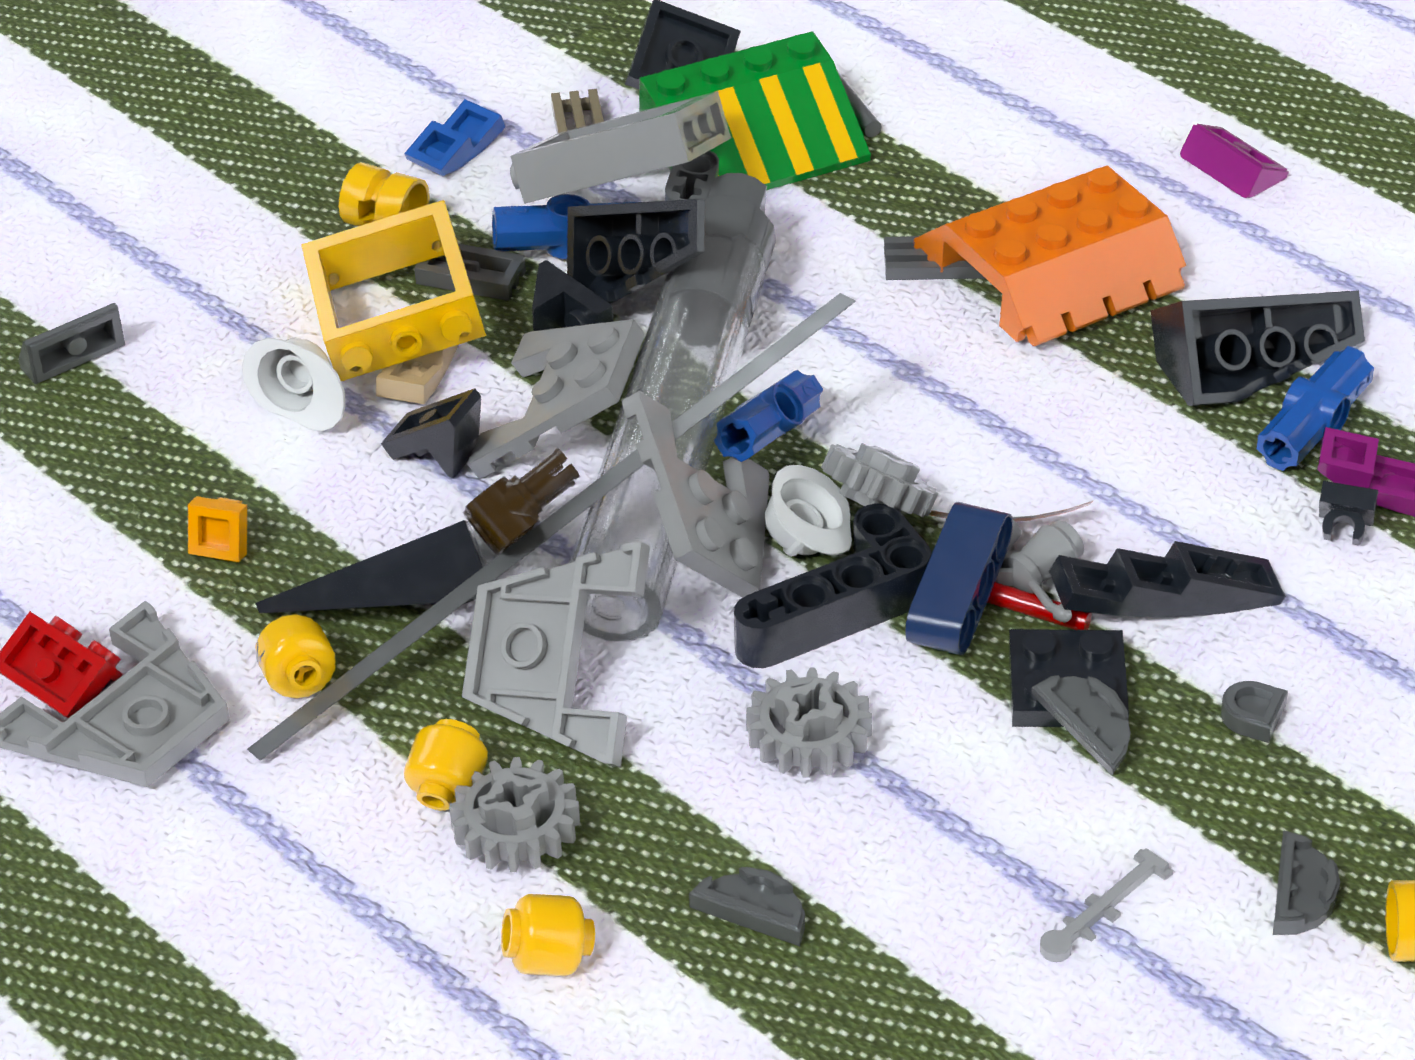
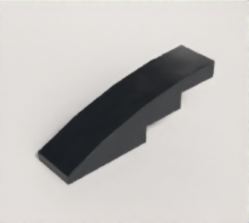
(1183, 583)

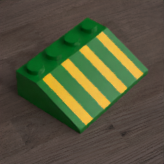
(780, 108)

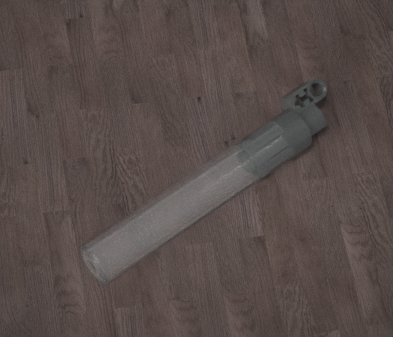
(684, 357)

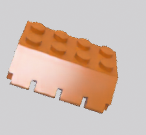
(1066, 254)

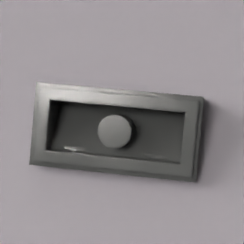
(72, 344)

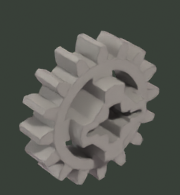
(879, 477)
(809, 722)
(515, 814)

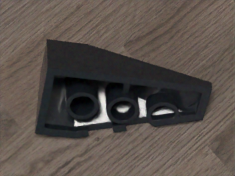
(632, 244)
(1243, 344)
(404, 575)

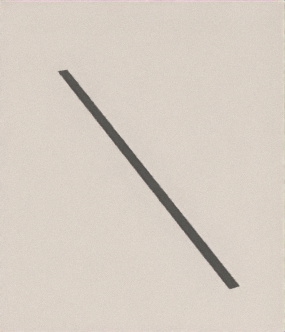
(541, 533)

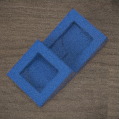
(456, 141)

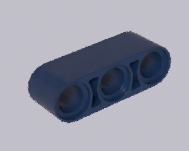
(959, 578)

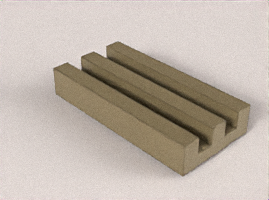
(576, 106)

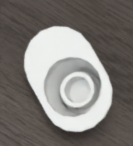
(294, 382)
(808, 513)

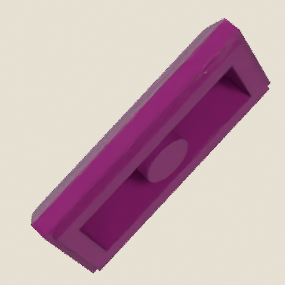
(1231, 160)

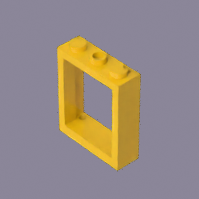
(378, 250)

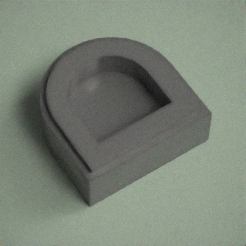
(1253, 709)

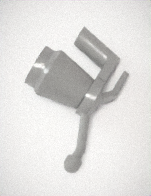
(1032, 564)

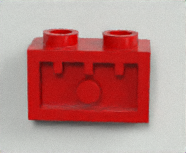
(55, 666)

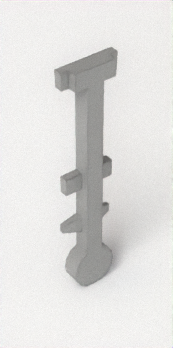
(1057, 944)

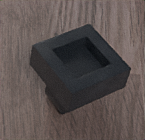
(1347, 504)

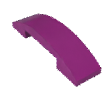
(1354, 461)

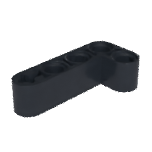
(837, 597)

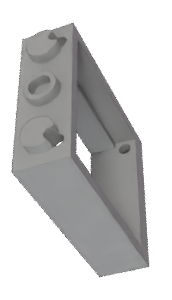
(620, 148)

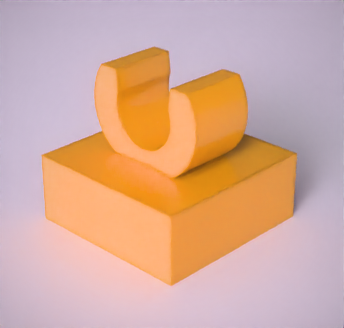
(217, 528)

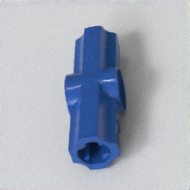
(536, 225)
(1313, 406)
(768, 415)

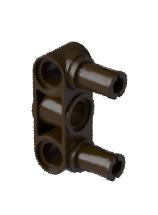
(512, 506)

